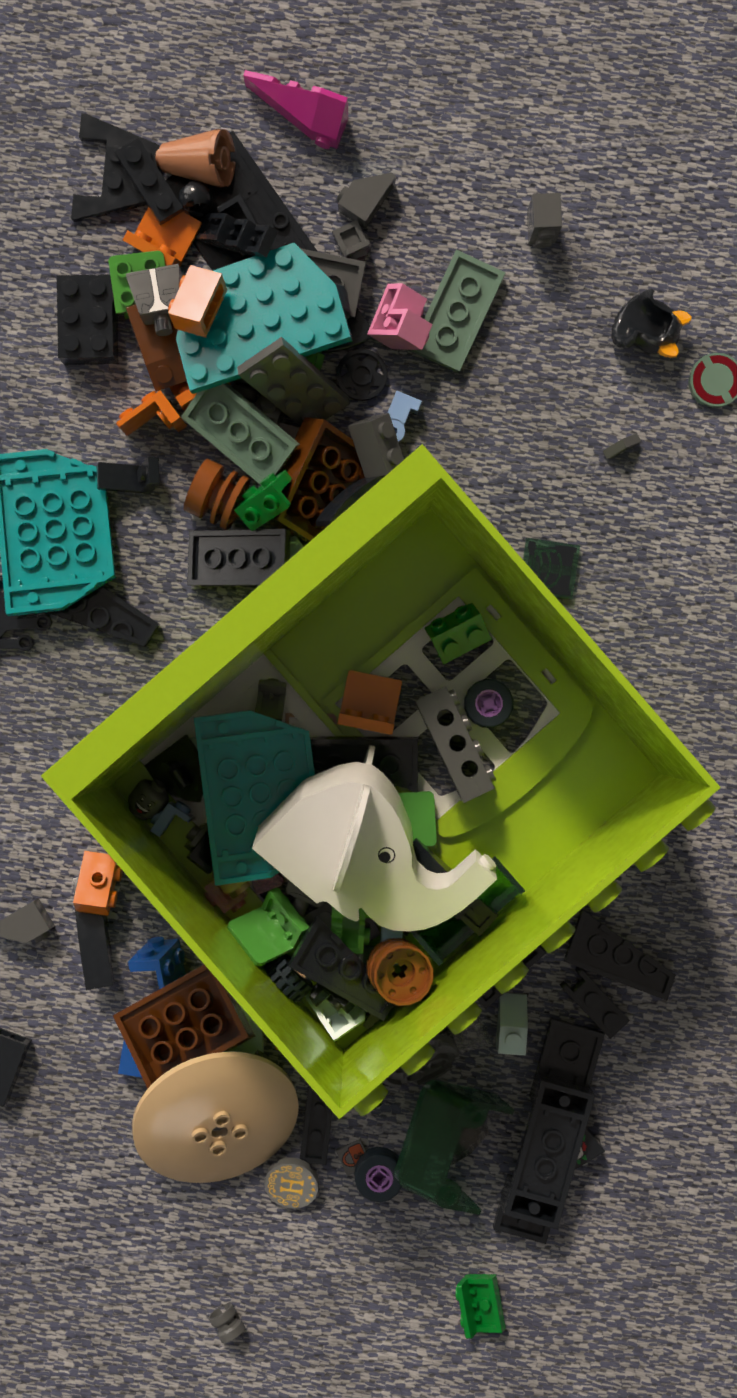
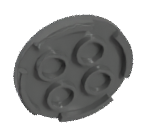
(440, 1063)

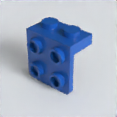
(161, 956)

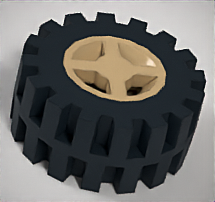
(287, 979)

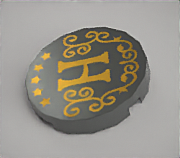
(291, 1183)

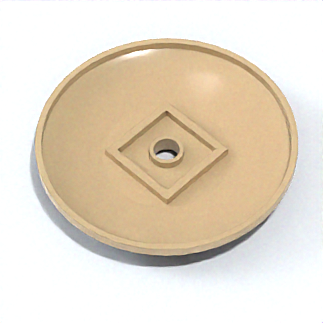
(211, 1091)

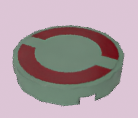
(714, 380)

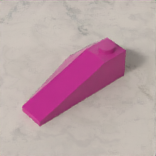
(316, 112)

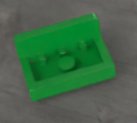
(264, 502)
(458, 633)
(480, 1304)

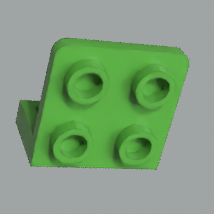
(128, 263)
(421, 812)
(270, 929)

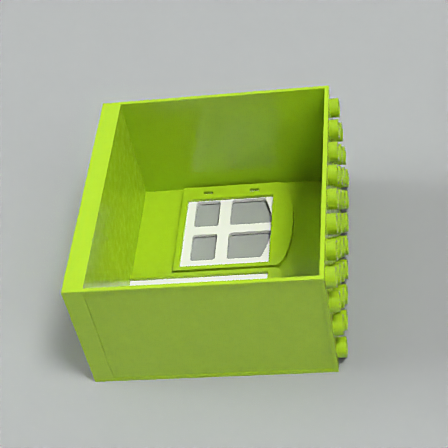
(566, 810)

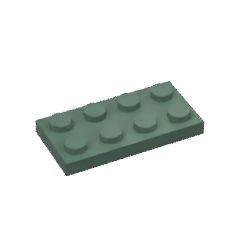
(459, 310)
(240, 431)

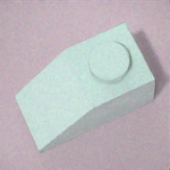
(512, 1024)

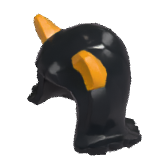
(649, 325)

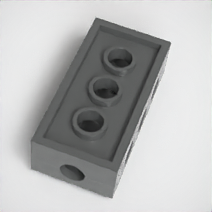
(482, 777)

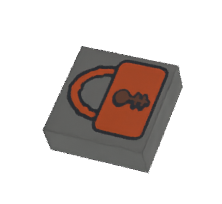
(350, 1154)

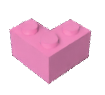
(400, 320)

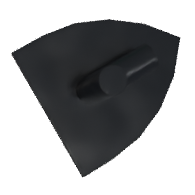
(179, 770)

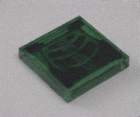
(553, 564)

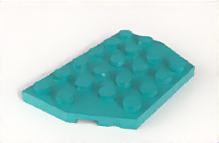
(264, 302)
(51, 532)
(246, 773)

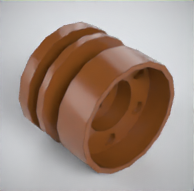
(214, 493)
(415, 974)

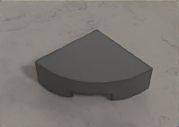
(622, 445)

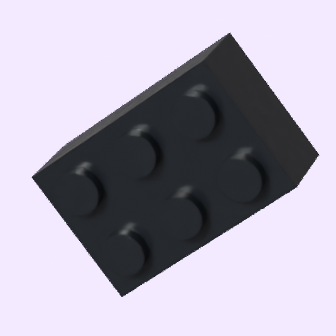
(86, 320)

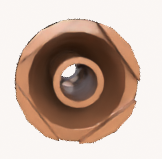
(199, 157)

